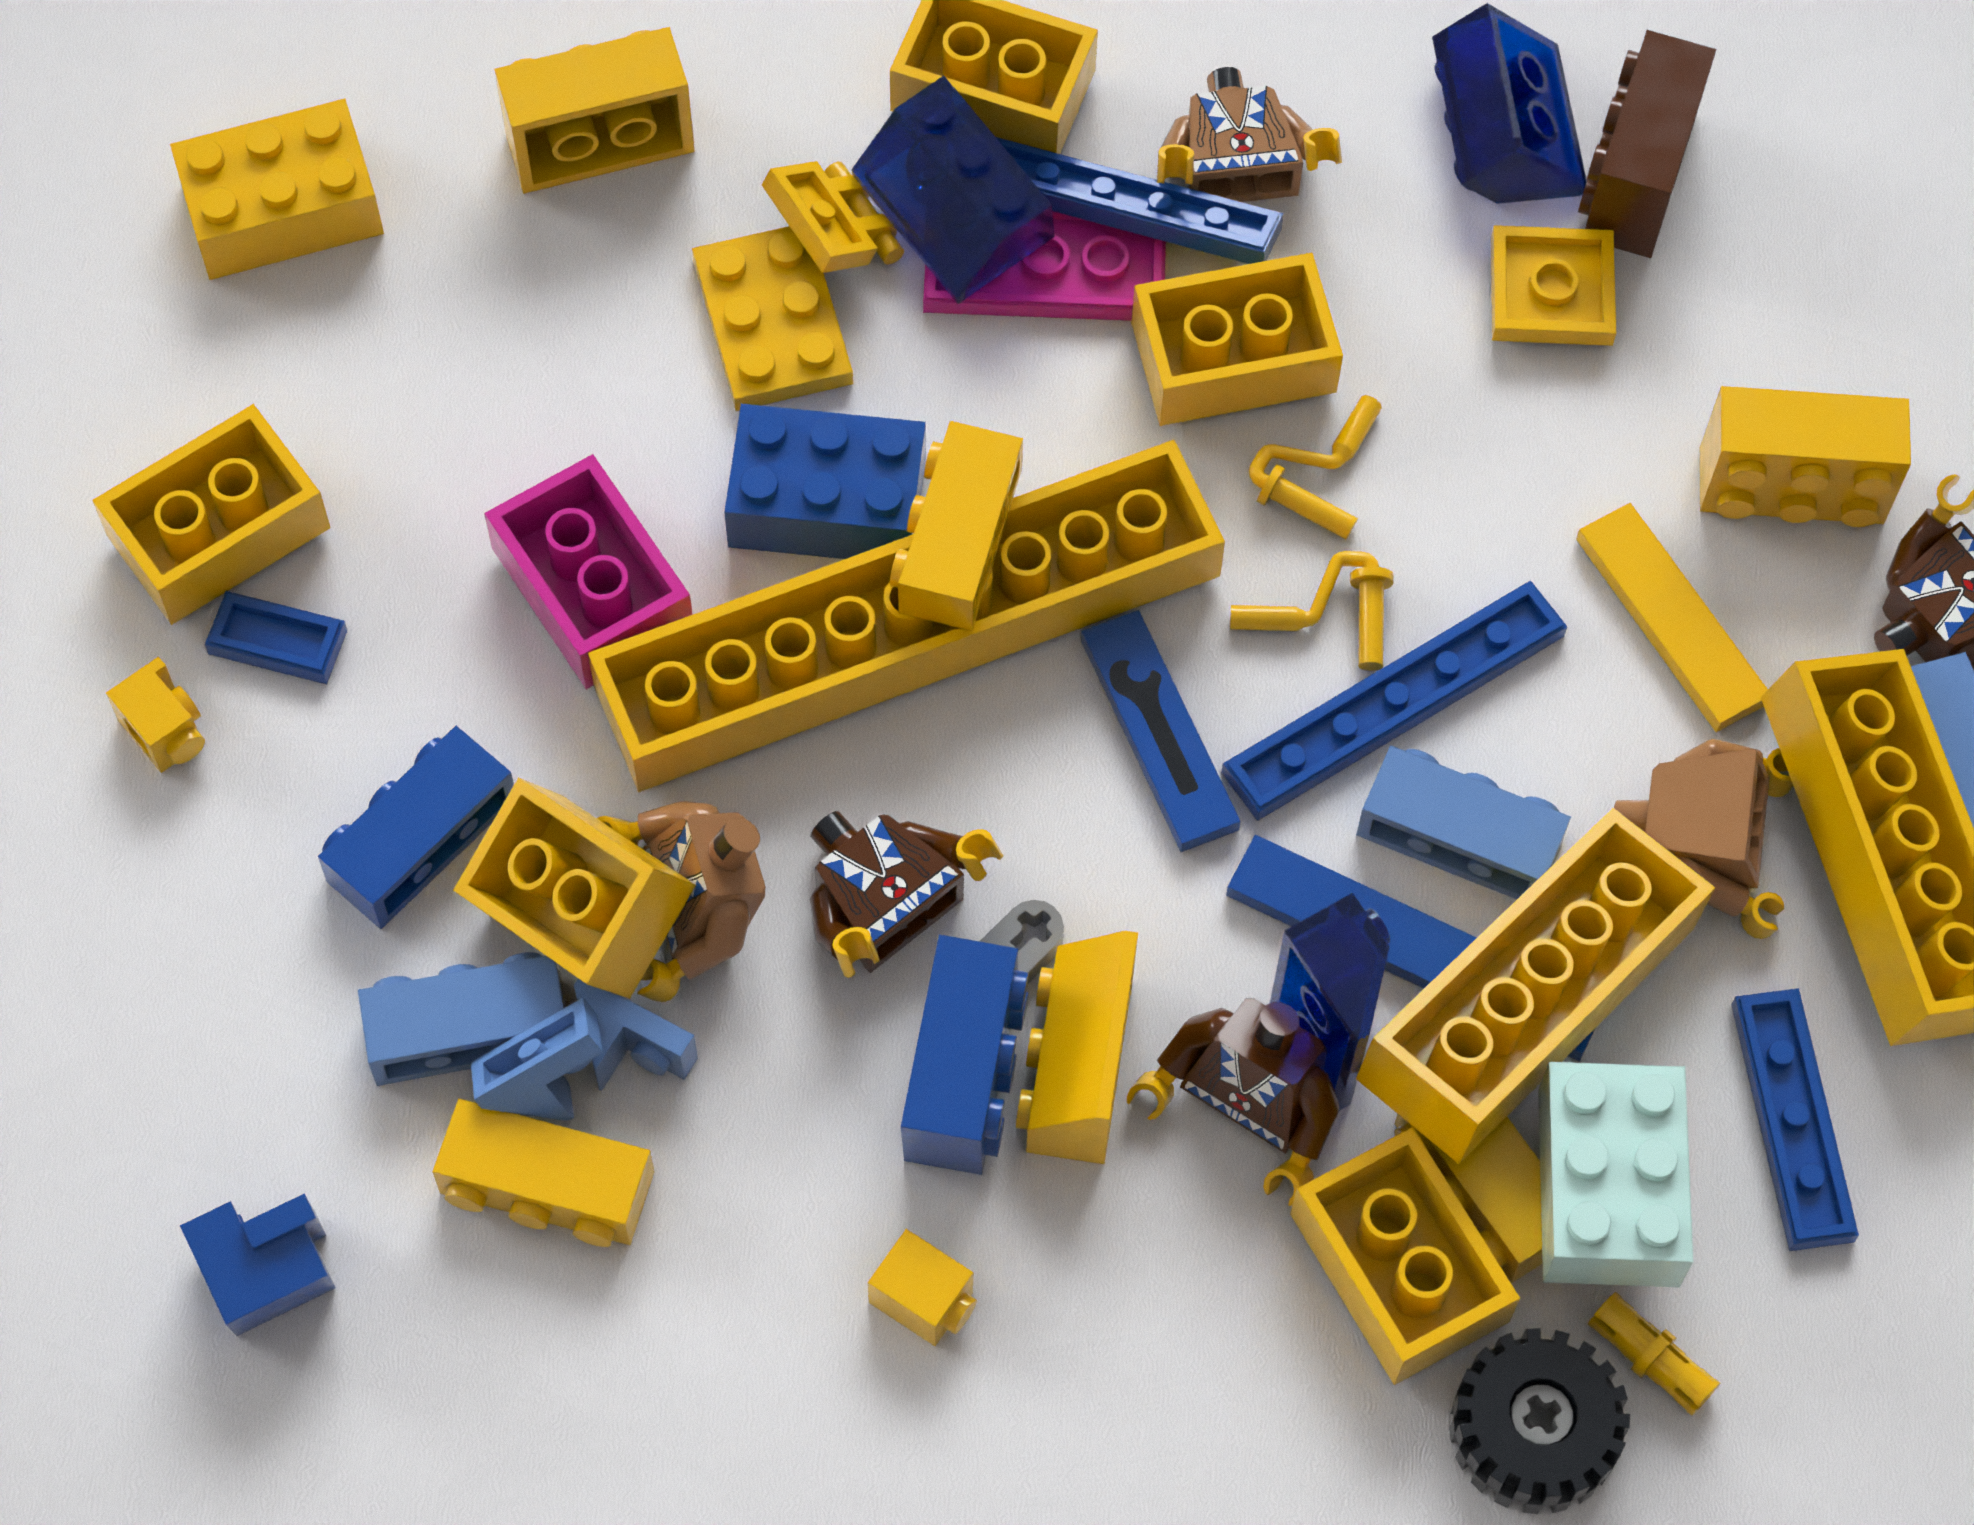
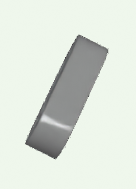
(1035, 952)

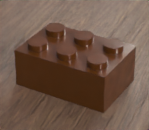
(1645, 140)

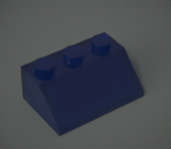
(1508, 109)
(953, 190)
(1332, 979)

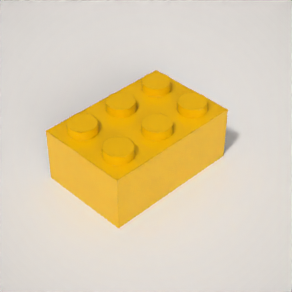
(1005, 60)
(595, 109)
(277, 189)
(1236, 339)
(1804, 455)
(212, 513)
(574, 888)
(1404, 1255)

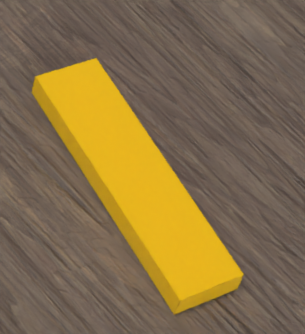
(1673, 616)

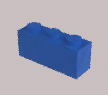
(416, 826)

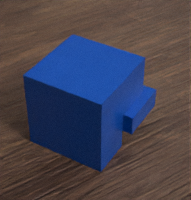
(259, 1264)

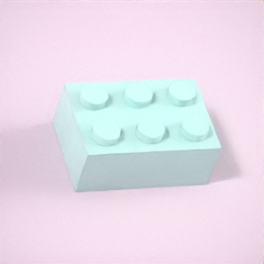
(1615, 1174)

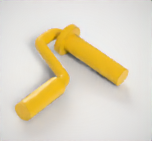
(1301, 500)
(1370, 581)

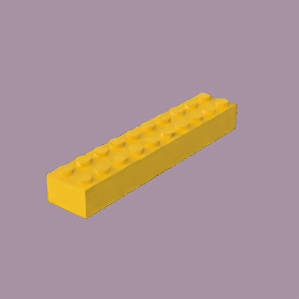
(837, 634)

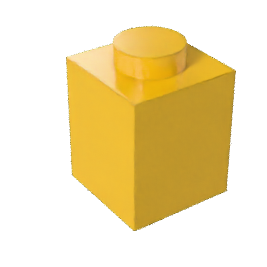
(922, 1288)

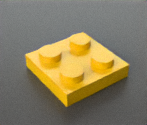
(1553, 285)

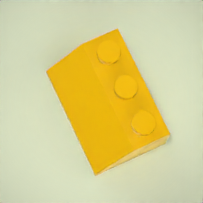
(1078, 1048)

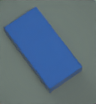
(276, 637)

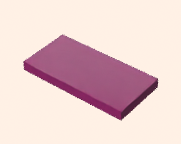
(1075, 275)

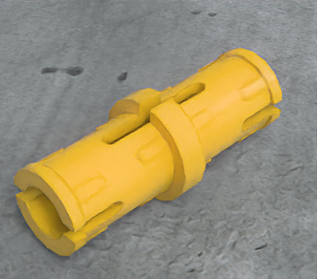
(1653, 1353)

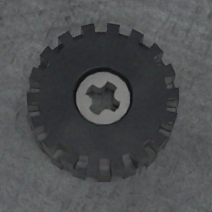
(1525, 1461)

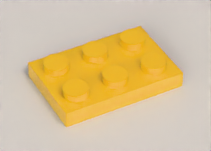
(771, 318)

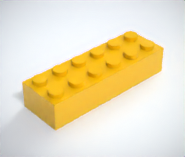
(1885, 833)
(1534, 985)

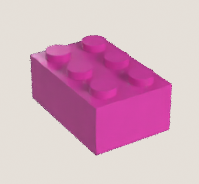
(585, 563)

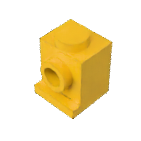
(157, 715)

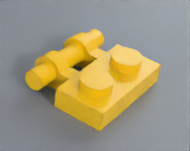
(832, 216)

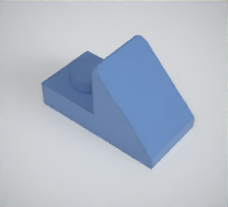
(627, 1026)
(530, 1068)

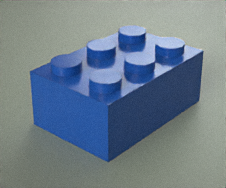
(822, 481)
(964, 1055)

